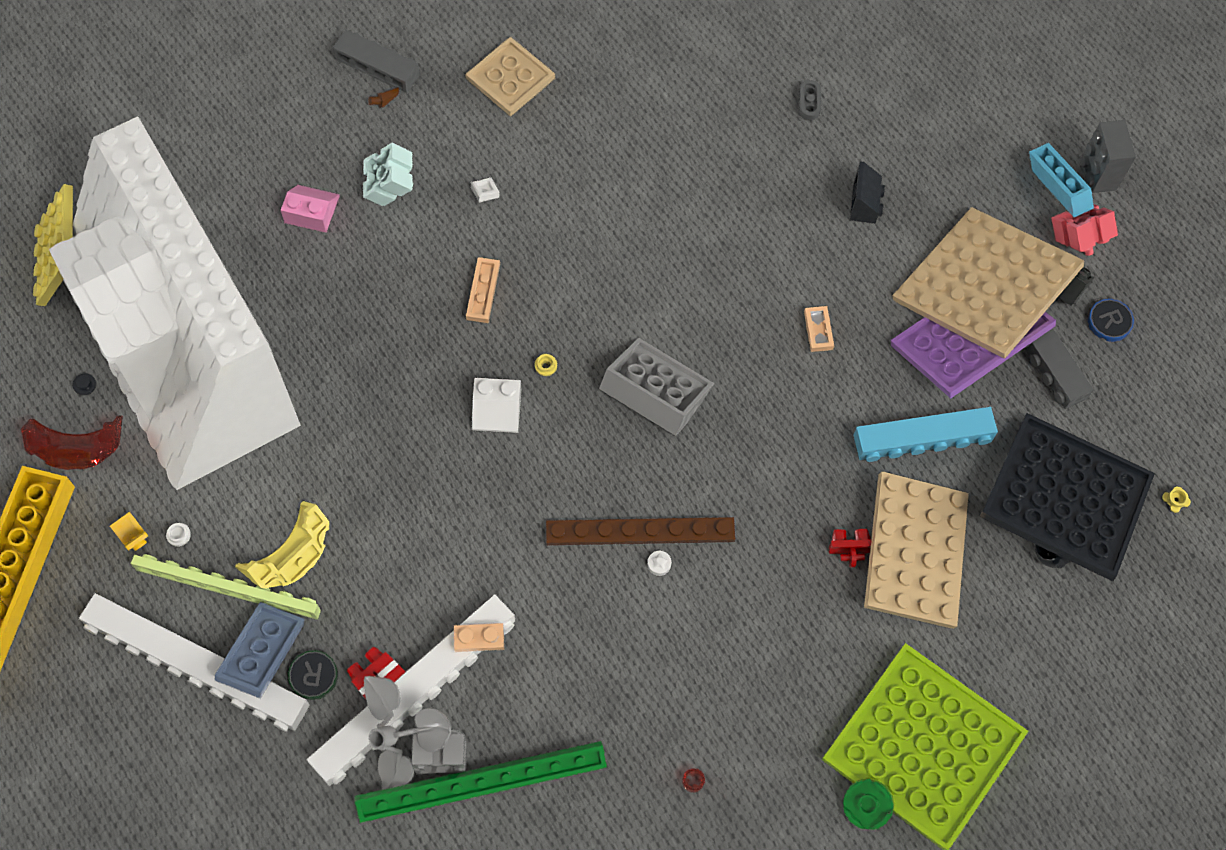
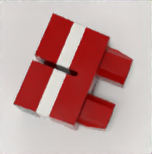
(381, 666)

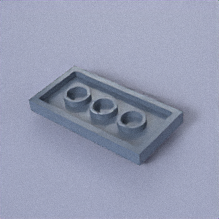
(259, 650)

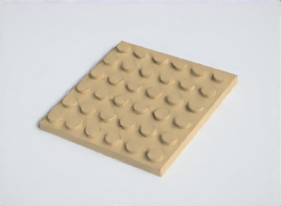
(988, 282)

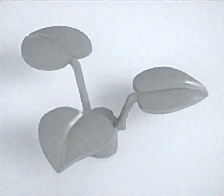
(431, 724)

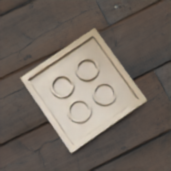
(510, 76)

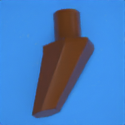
(383, 98)

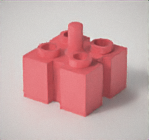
(1085, 229)

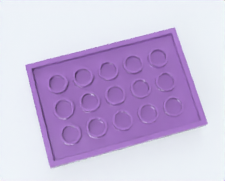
(951, 359)

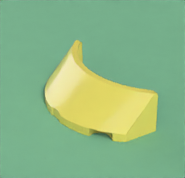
(295, 555)

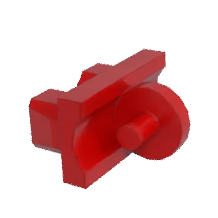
(849, 548)

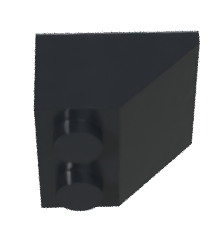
(866, 195)

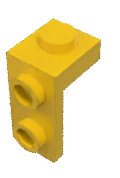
(129, 532)

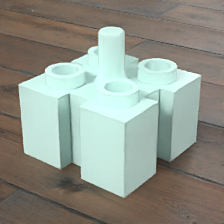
(387, 174)

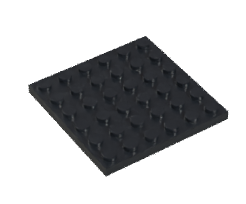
(1068, 496)

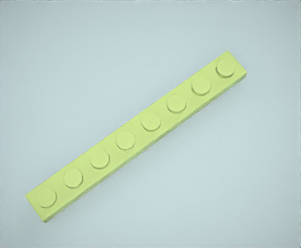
(218, 583)

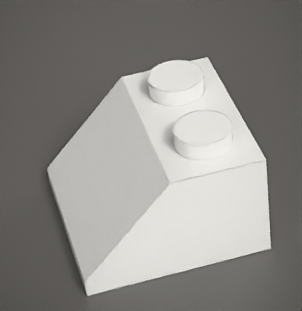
(496, 405)

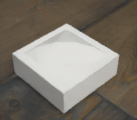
(485, 189)

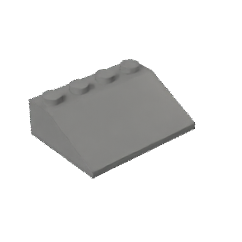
(655, 386)

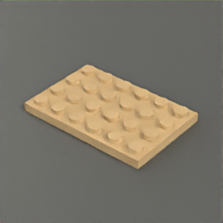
(917, 550)

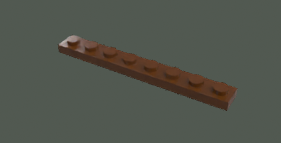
(640, 531)

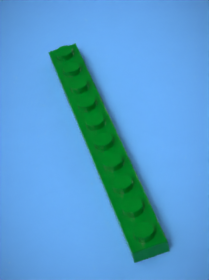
(480, 781)

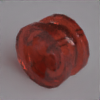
(692, 772)

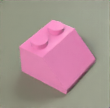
(309, 208)

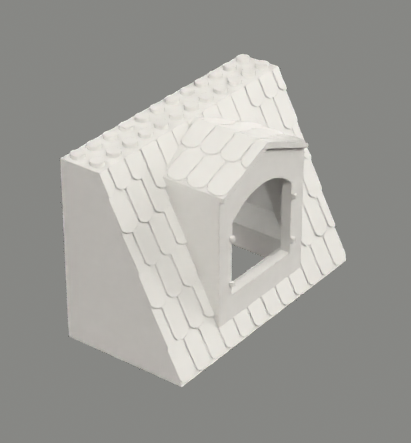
(168, 313)

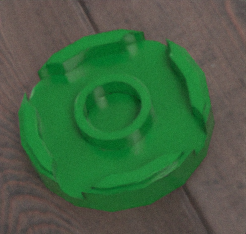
(868, 804)

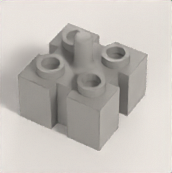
(448, 760)

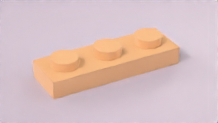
(483, 290)

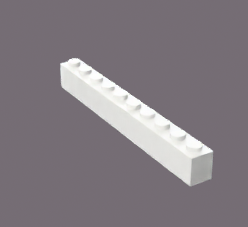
(187, 659)
(415, 687)

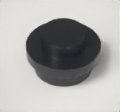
(84, 384)

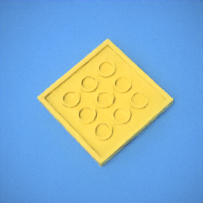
(53, 229)

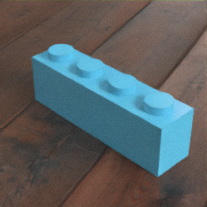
(1061, 180)

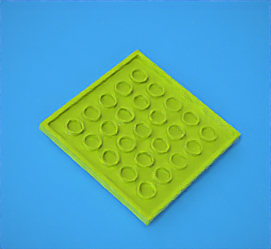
(928, 744)

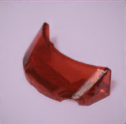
(71, 450)

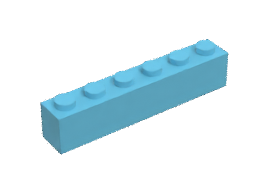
(925, 433)

